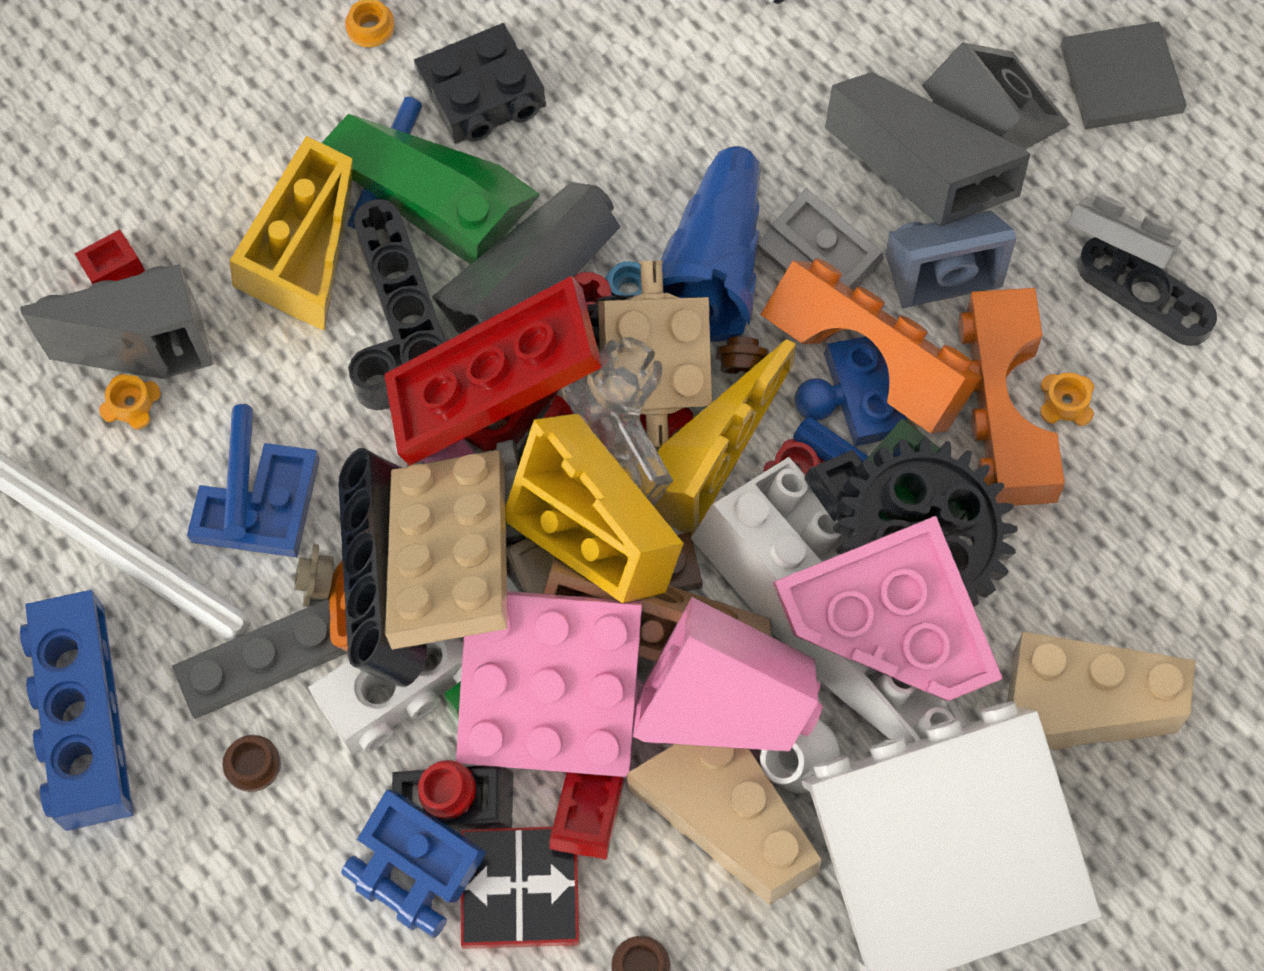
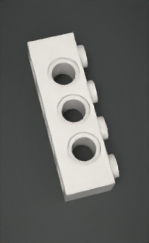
(366, 725)

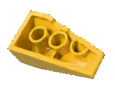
(713, 441)

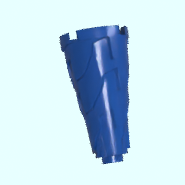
(718, 243)

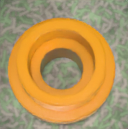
(366, 11)

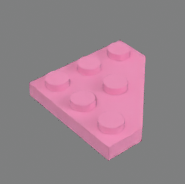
(895, 611)

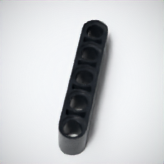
(365, 541)

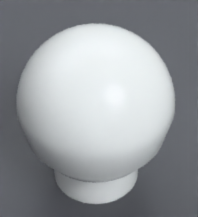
(788, 767)

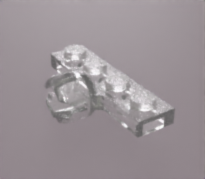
(612, 406)

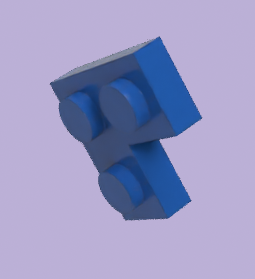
(274, 507)

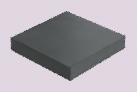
(1122, 75)

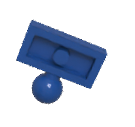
(859, 388)

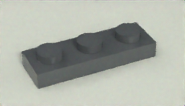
(257, 660)

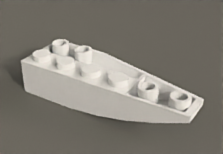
(779, 529)

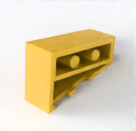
(298, 236)

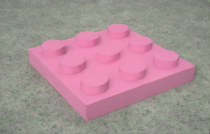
(552, 686)

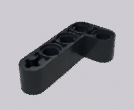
(397, 299)

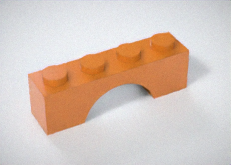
(1002, 335)
(924, 380)

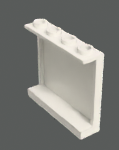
(953, 843)

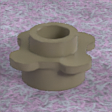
(314, 575)

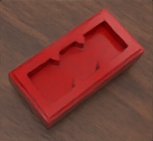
(587, 814)

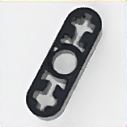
(1143, 271)

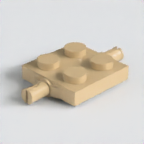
(681, 341)

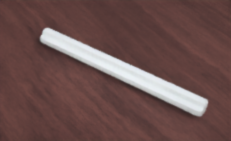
(122, 551)

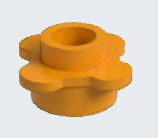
(1067, 384)
(125, 387)

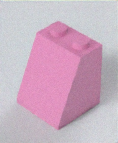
(727, 687)

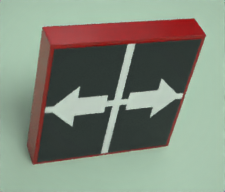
(520, 891)

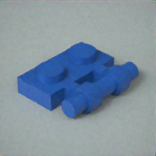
(421, 848)

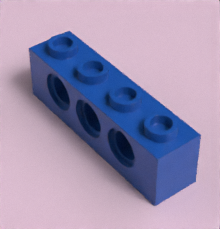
(102, 790)

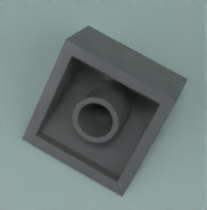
(996, 94)

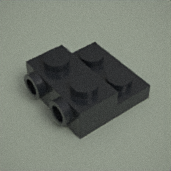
(481, 84)

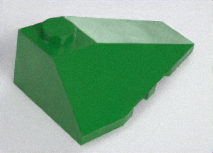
(440, 190)

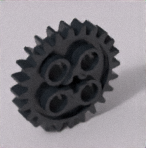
(933, 481)

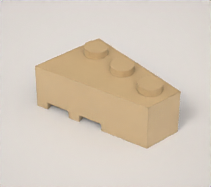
(1099, 690)
(731, 813)

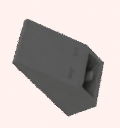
(125, 325)

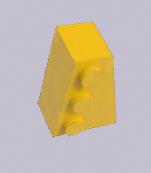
(590, 512)

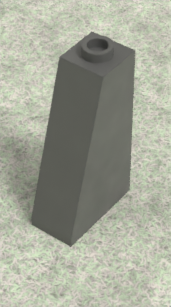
(924, 149)
(531, 257)

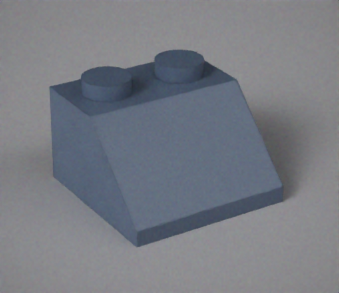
(949, 260)

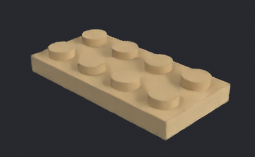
(447, 550)

